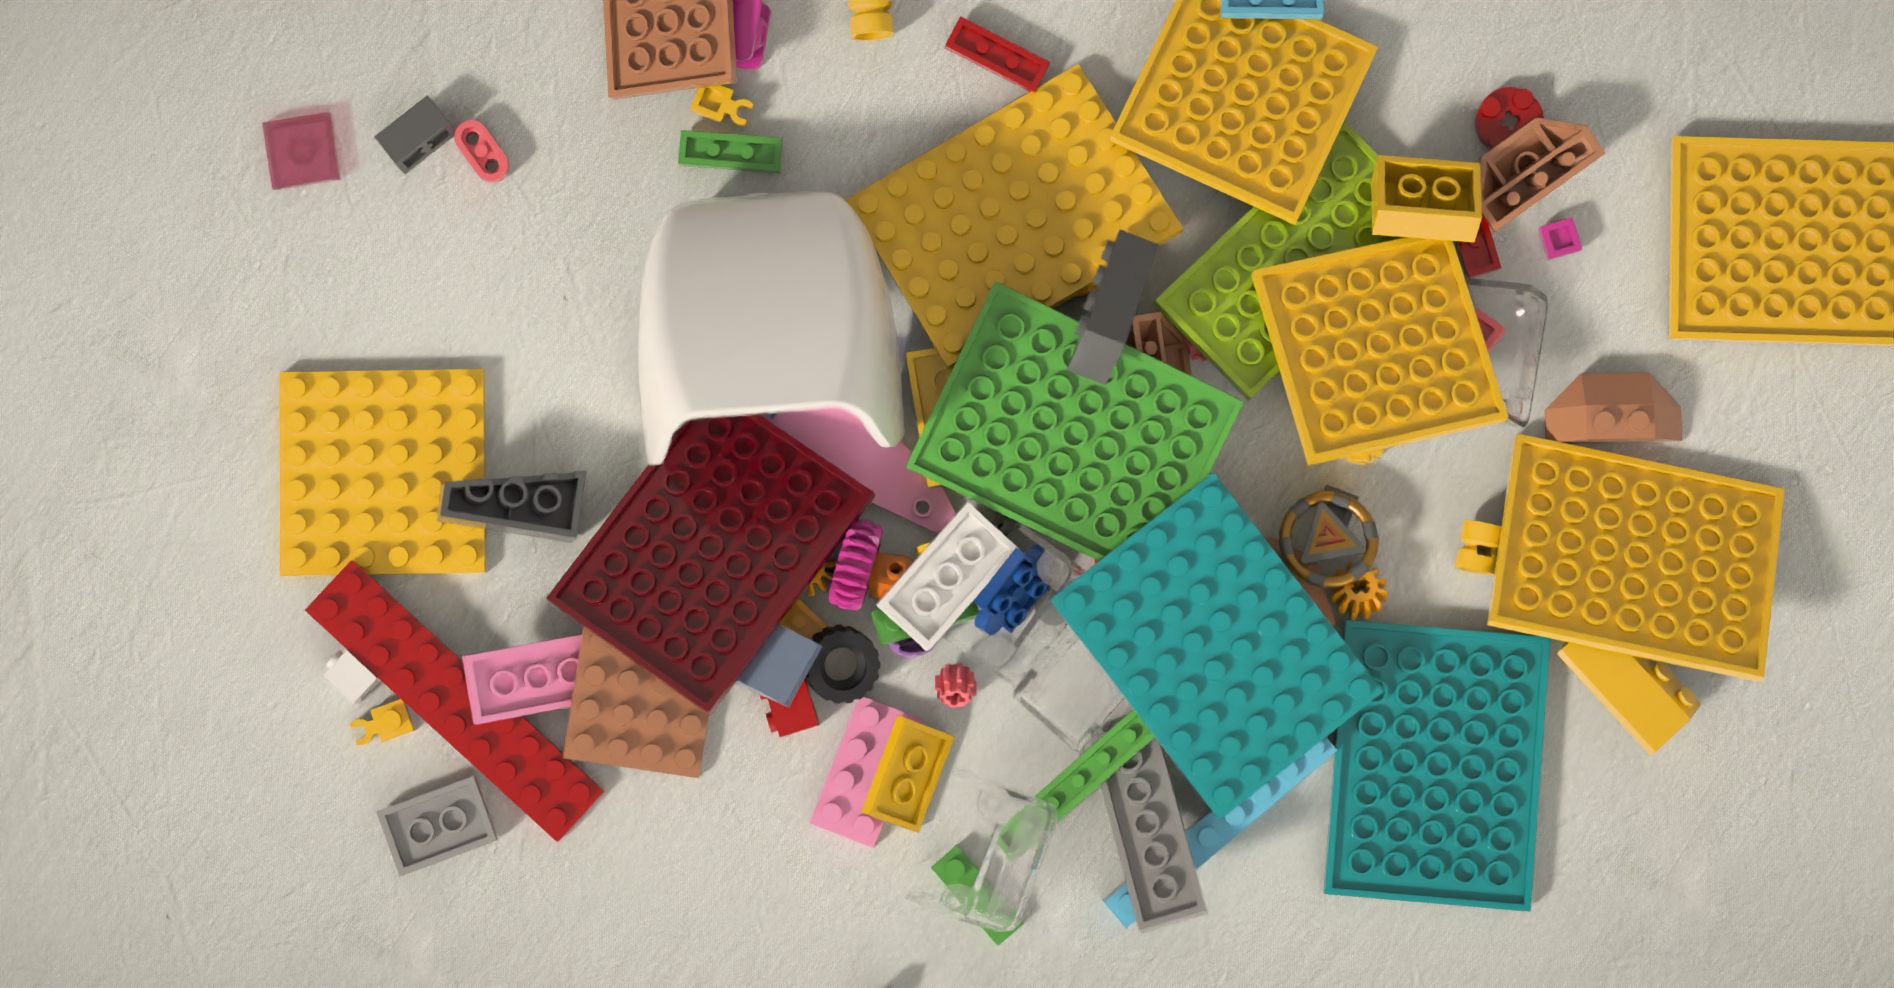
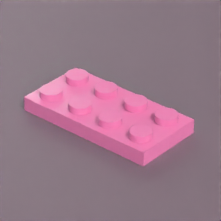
(521, 679)
(854, 771)

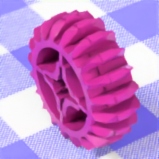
(855, 565)

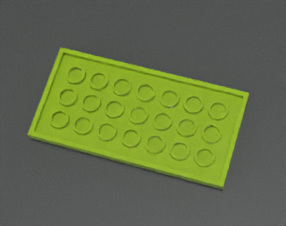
(1216, 295)

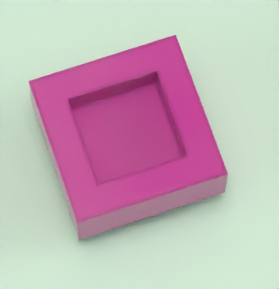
(1560, 238)

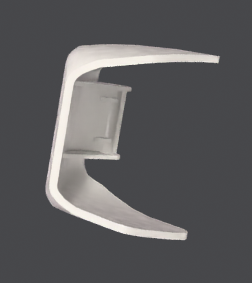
(766, 313)

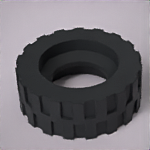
(864, 675)

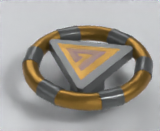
(1329, 539)

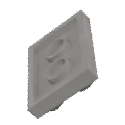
(437, 825)

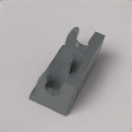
(415, 134)

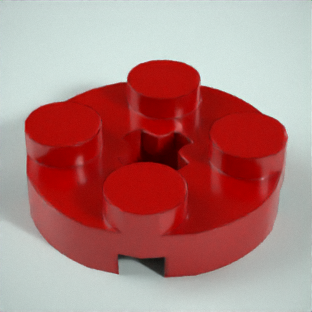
(1493, 109)

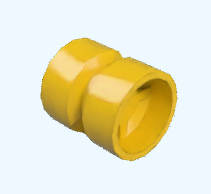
(871, 20)
(1479, 535)

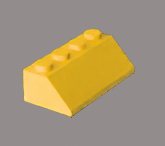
(1635, 690)

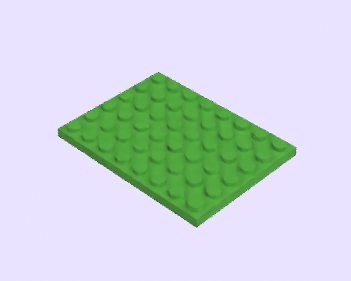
(1059, 447)

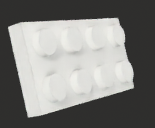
(946, 576)

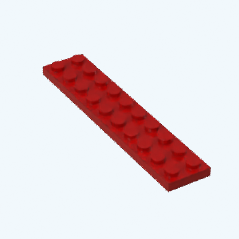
(435, 687)

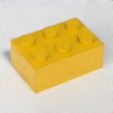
(1426, 198)

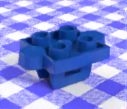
(1010, 592)

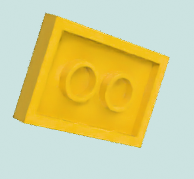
(907, 774)

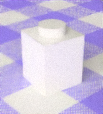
(350, 676)

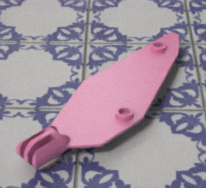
(850, 447)

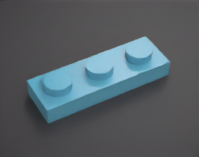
(1272, 9)

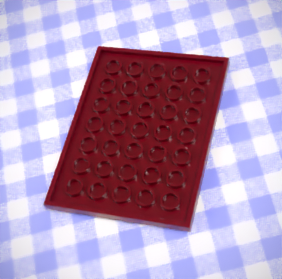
(711, 552)

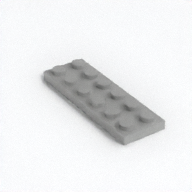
(1153, 841)

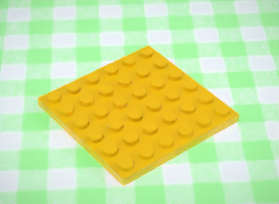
(1244, 102)
(1378, 347)
(369, 467)

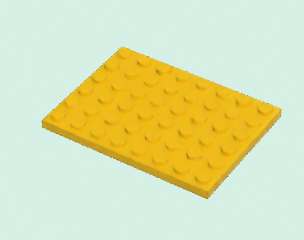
(1014, 204)
(1781, 241)
(1637, 557)

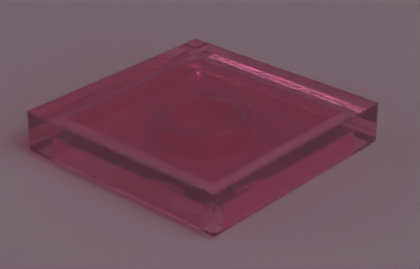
(301, 151)

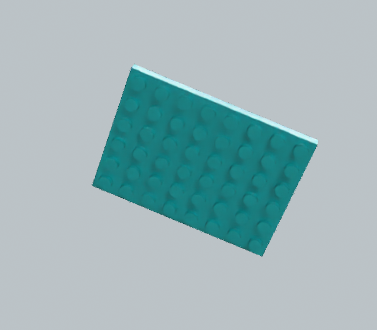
(1216, 646)
(1440, 768)

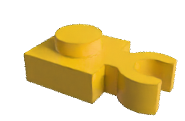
(716, 102)
(388, 722)

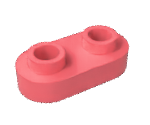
(482, 152)

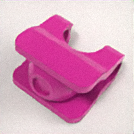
(751, 32)

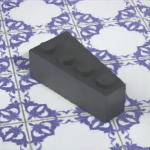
(1111, 306)
(528, 505)

